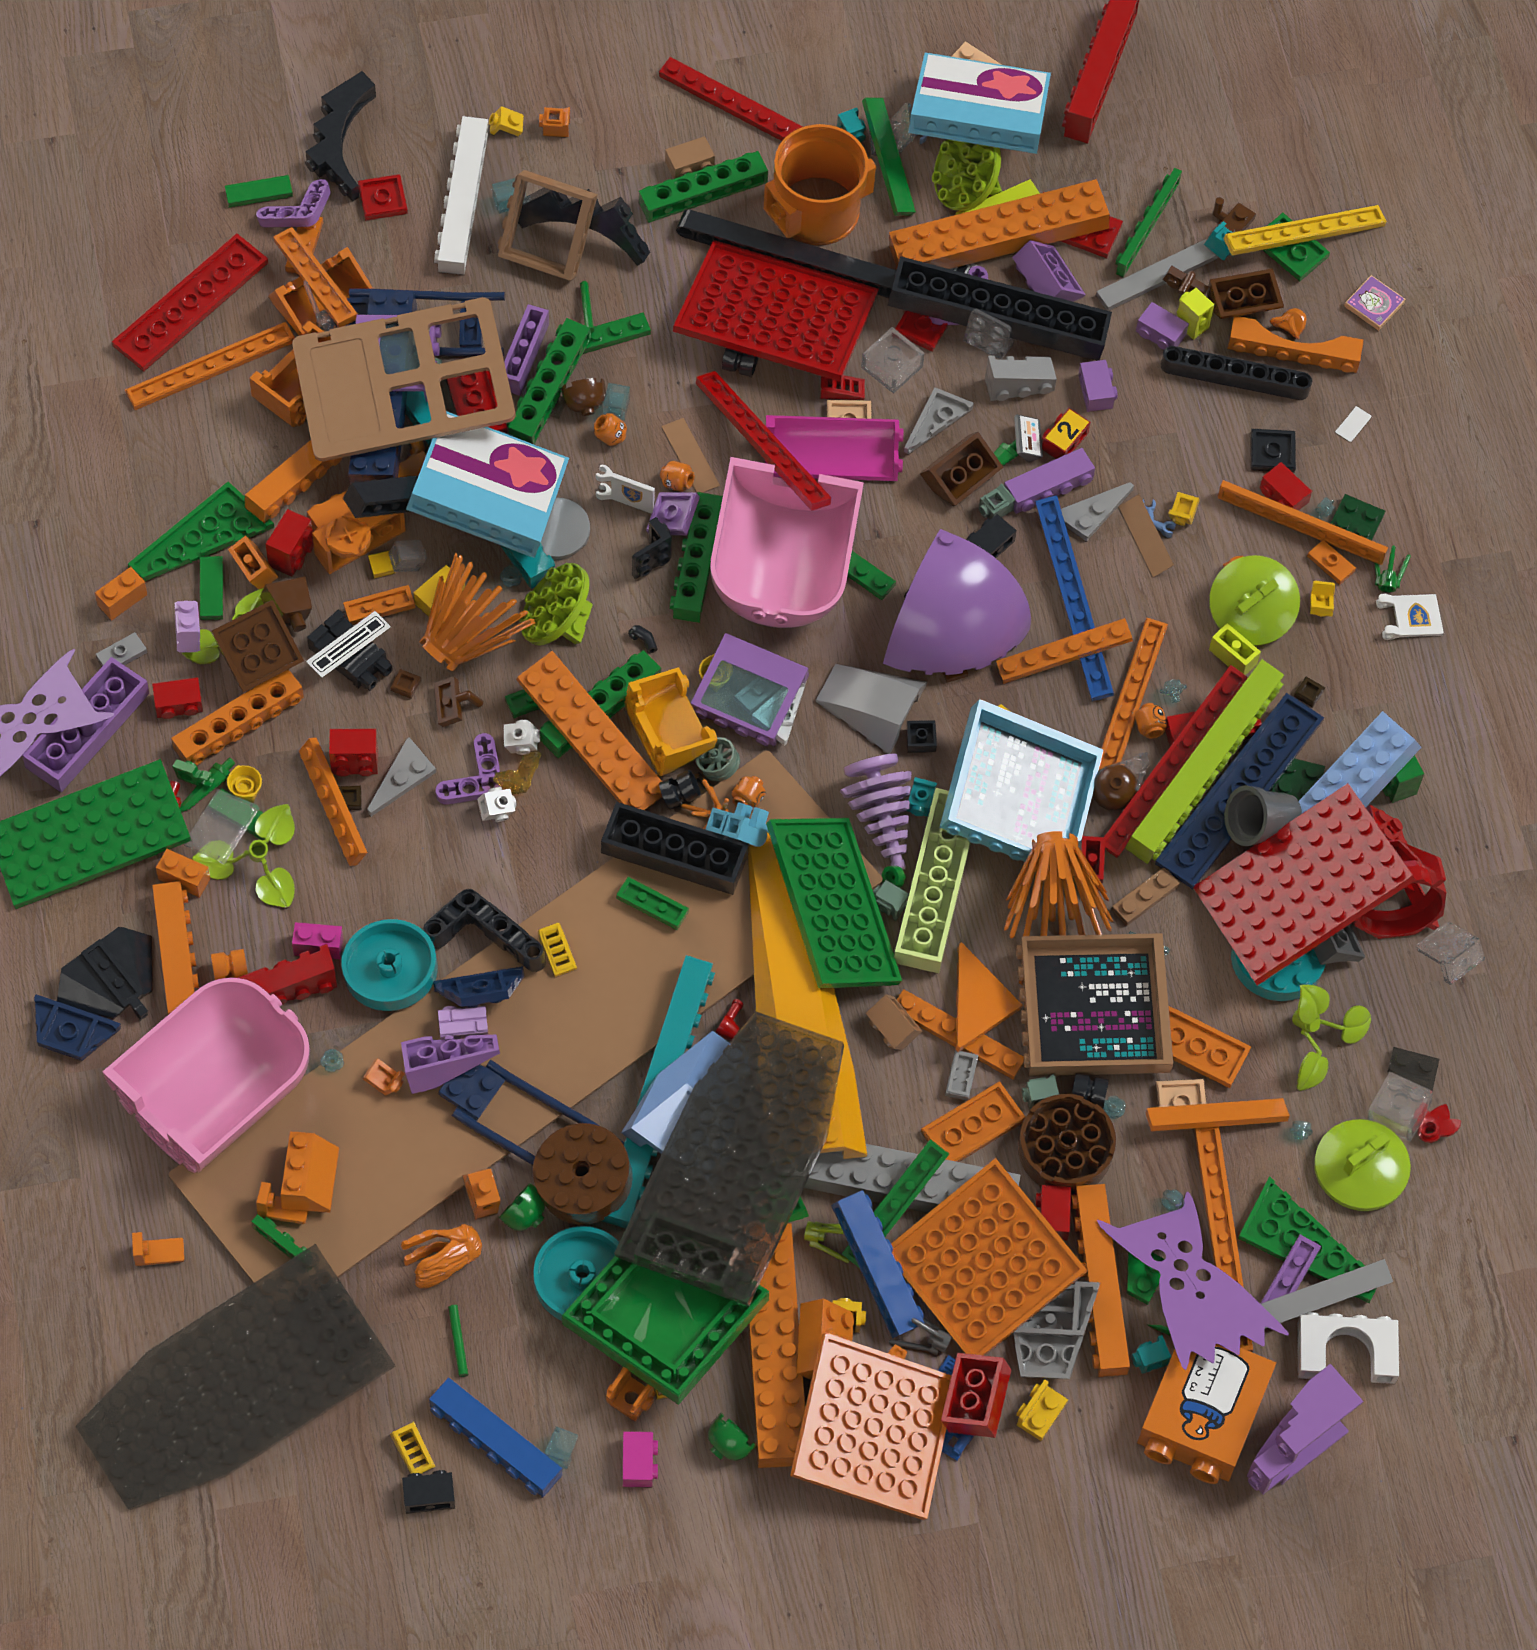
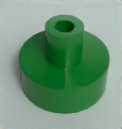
(894, 875)

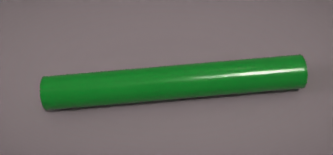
(586, 305)
(458, 1340)

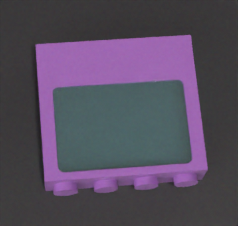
(400, 350)
(748, 689)

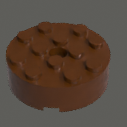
(1070, 1120)
(572, 1152)

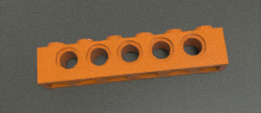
(241, 707)

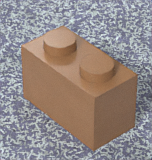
(689, 157)
(893, 1022)

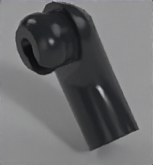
(640, 632)

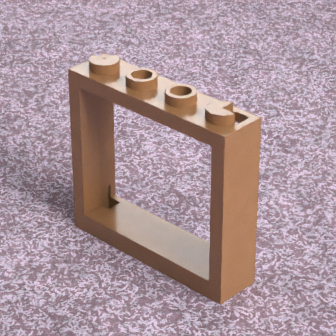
(581, 231)

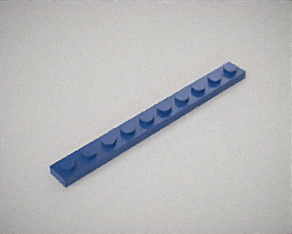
(1072, 592)

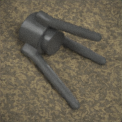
(939, 1338)

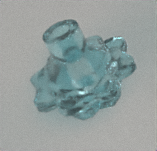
(1173, 689)

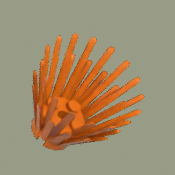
(456, 619)
(1055, 864)

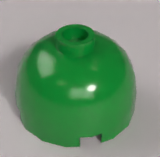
(524, 1210)
(728, 1439)

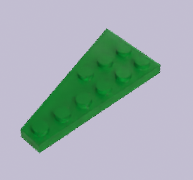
(205, 530)
(1278, 1223)

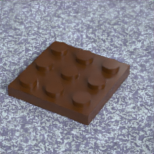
(257, 646)

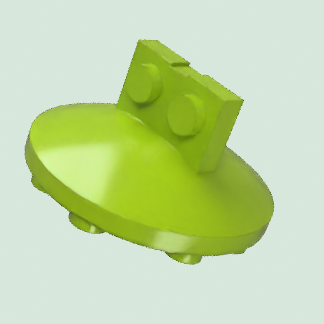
(966, 174)
(1255, 599)
(558, 606)
(1362, 1165)

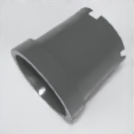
(1258, 814)

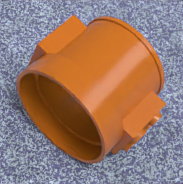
(826, 154)

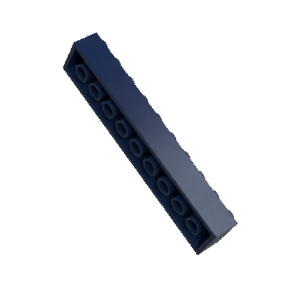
(385, 462)

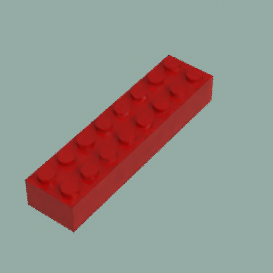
(1098, 68)

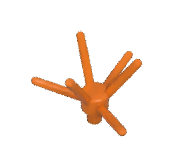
(696, 811)

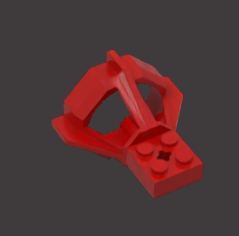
(1426, 870)

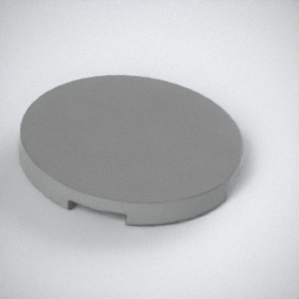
(566, 530)

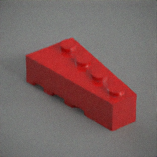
(297, 978)

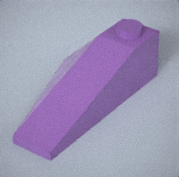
(435, 1062)

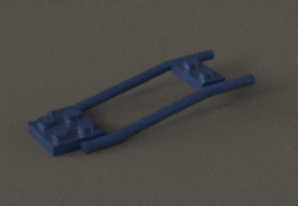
(470, 331)
(477, 1087)

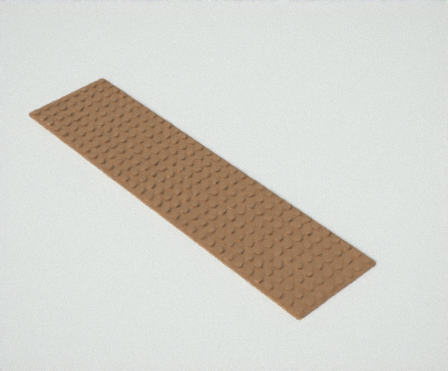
(557, 1033)

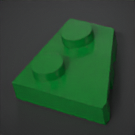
(1142, 1279)

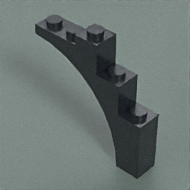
(339, 108)
(609, 219)

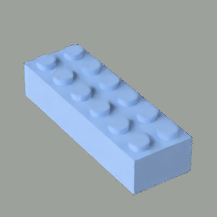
(1367, 763)

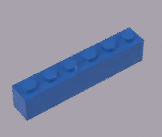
(877, 1263)
(495, 1437)

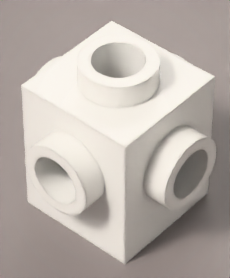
(521, 737)
(497, 804)

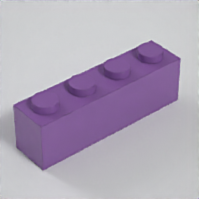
(525, 346)
(1050, 480)

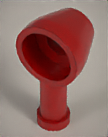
(728, 1027)

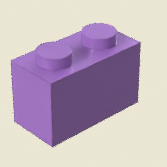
(1161, 327)
(1097, 385)

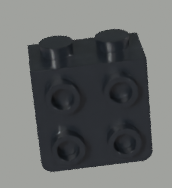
(655, 554)

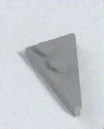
(1089, 514)

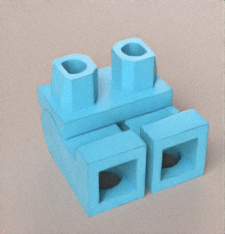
(739, 825)

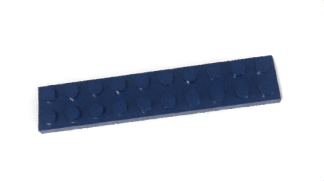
(1257, 765)

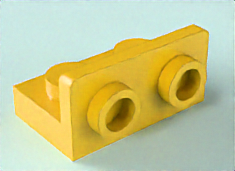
(1041, 1410)

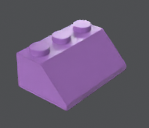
(1047, 271)

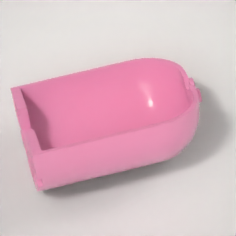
(775, 554)
(211, 1069)

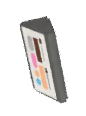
(1028, 437)

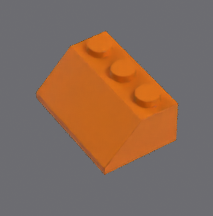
(309, 1173)

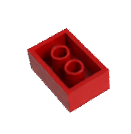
(976, 1395)

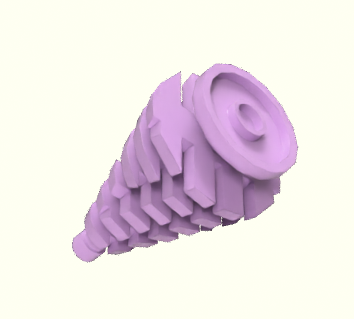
(878, 793)

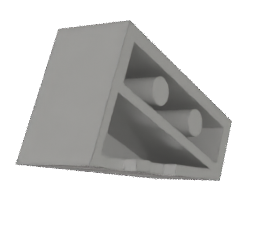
(1019, 377)

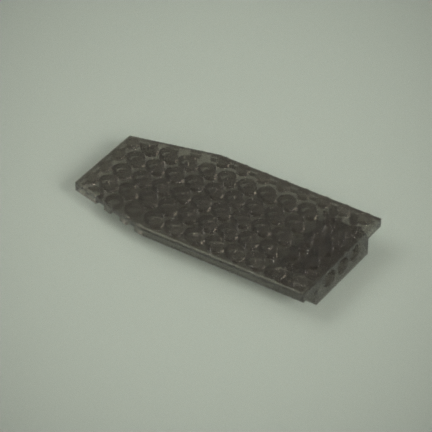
(737, 1160)
(234, 1383)

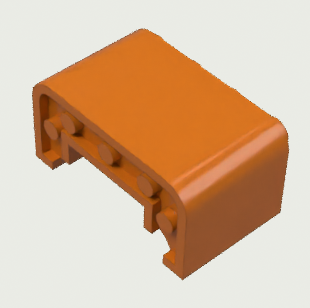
(281, 386)

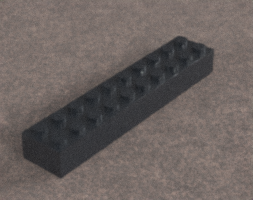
(1030, 314)

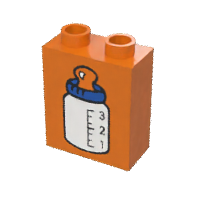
(1206, 1411)

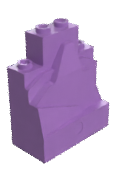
(1305, 1430)

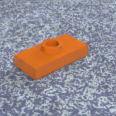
(1331, 562)

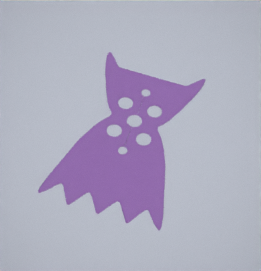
(71, 714)
(1195, 1322)

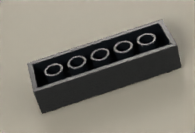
(674, 848)

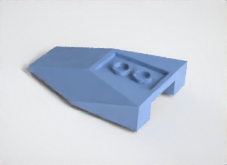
(667, 1095)

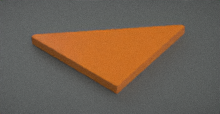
(980, 999)

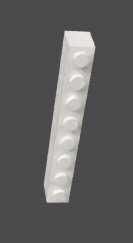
(463, 195)

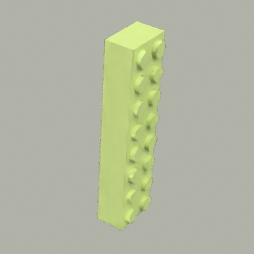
(932, 893)

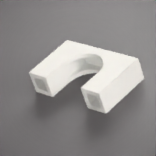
(1377, 1334)

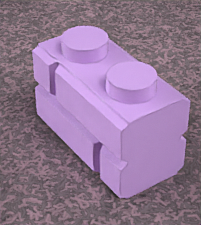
(187, 626)
(462, 1021)

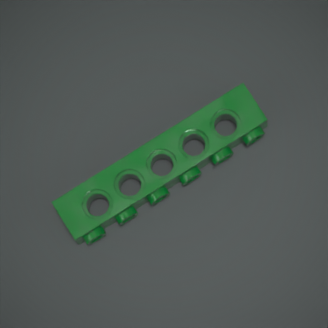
(695, 194)
(569, 332)
(691, 607)
(614, 701)

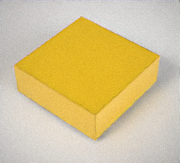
(381, 564)

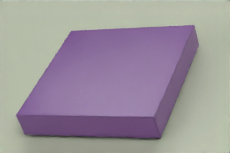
(675, 511)

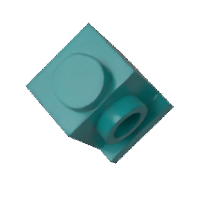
(851, 123)
(1216, 242)
(921, 797)
(1151, 1355)

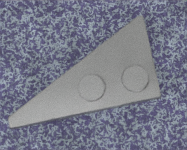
(939, 413)
(406, 772)

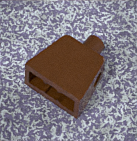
(291, 601)

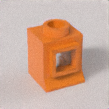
(555, 122)

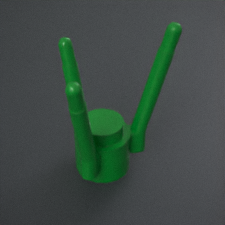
(1388, 580)

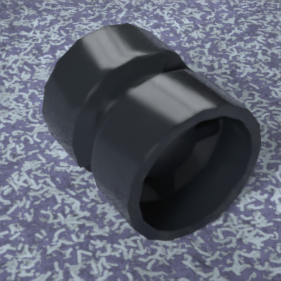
(736, 360)
(680, 789)
(1091, 1090)

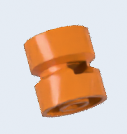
(229, 965)

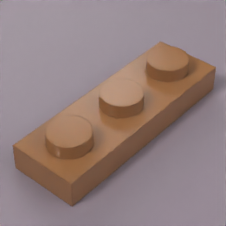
(1145, 896)

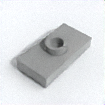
(123, 650)
(961, 1075)

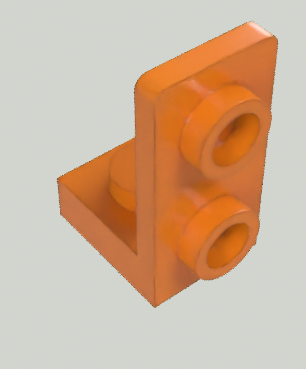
(270, 1206)
(157, 1251)

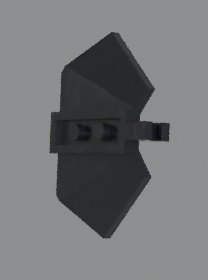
(110, 975)

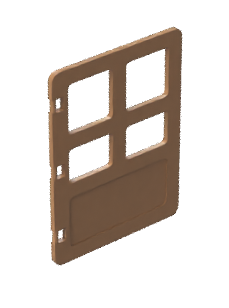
(350, 392)

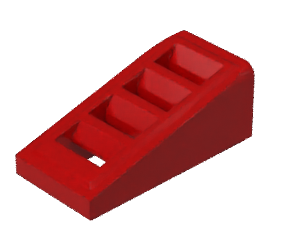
(833, 393)

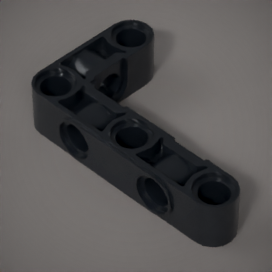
(490, 920)

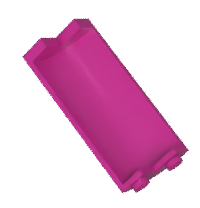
(841, 445)

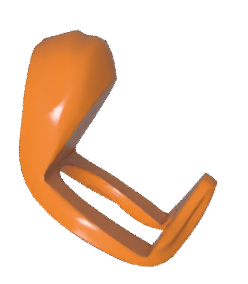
(1292, 321)

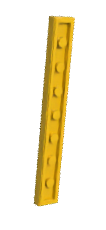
(1304, 230)

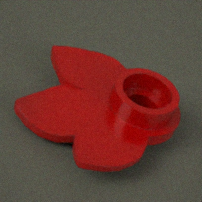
(1439, 1123)

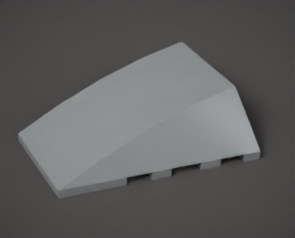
(870, 702)
(1053, 1336)

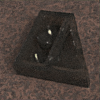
(1414, 1067)

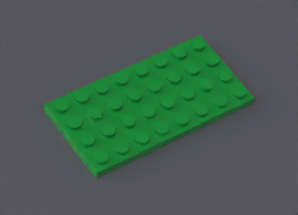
(90, 833)
(833, 902)

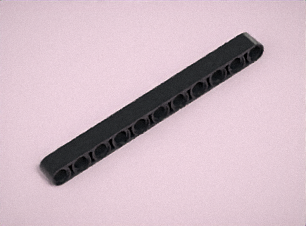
(706, 228)

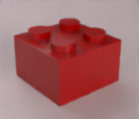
(290, 543)
(353, 752)

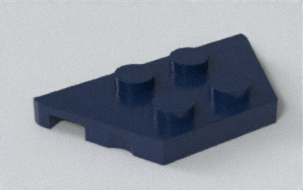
(480, 987)
(70, 1029)

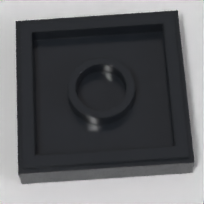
(1271, 448)

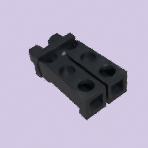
(362, 664)

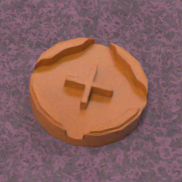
(348, 536)

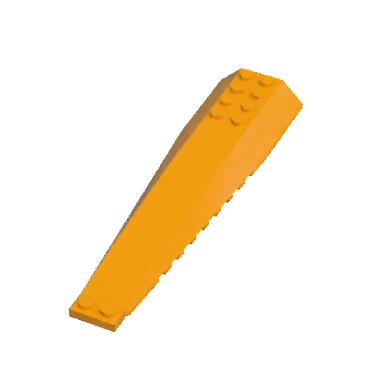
(790, 993)

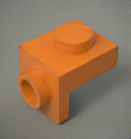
(383, 1077)

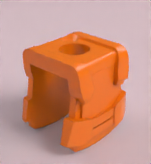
(624, 1384)

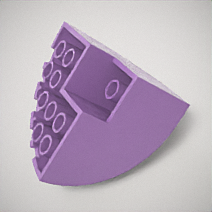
(958, 611)

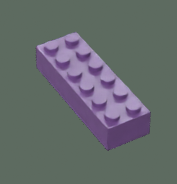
(63, 754)

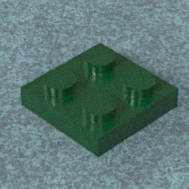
(1358, 517)
(1298, 778)

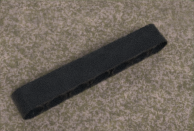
(1244, 380)

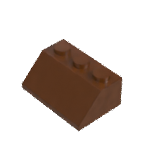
(1244, 294)
(962, 469)

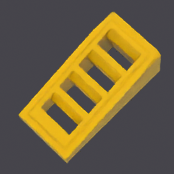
(557, 934)
(411, 1428)

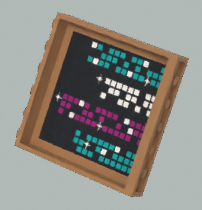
(1094, 1004)

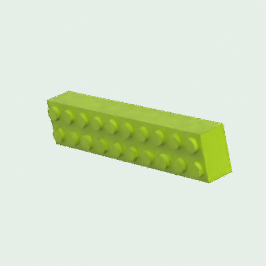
(1202, 765)

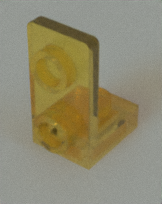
(519, 781)

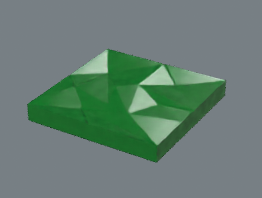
(658, 1324)

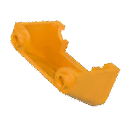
(667, 721)

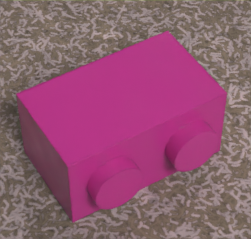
(311, 936)
(638, 1459)

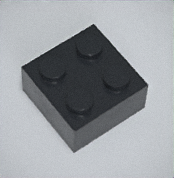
(921, 736)

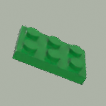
(1297, 258)

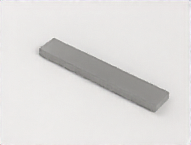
(1152, 276)
(1329, 1291)

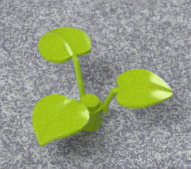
(208, 646)
(274, 887)
(1313, 1002)

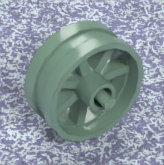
(725, 767)

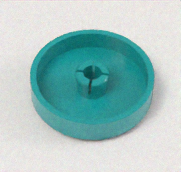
(1286, 982)
(379, 984)
(563, 1258)

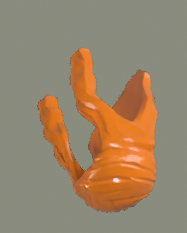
(451, 1256)

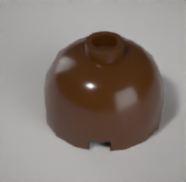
(584, 395)
(1114, 787)

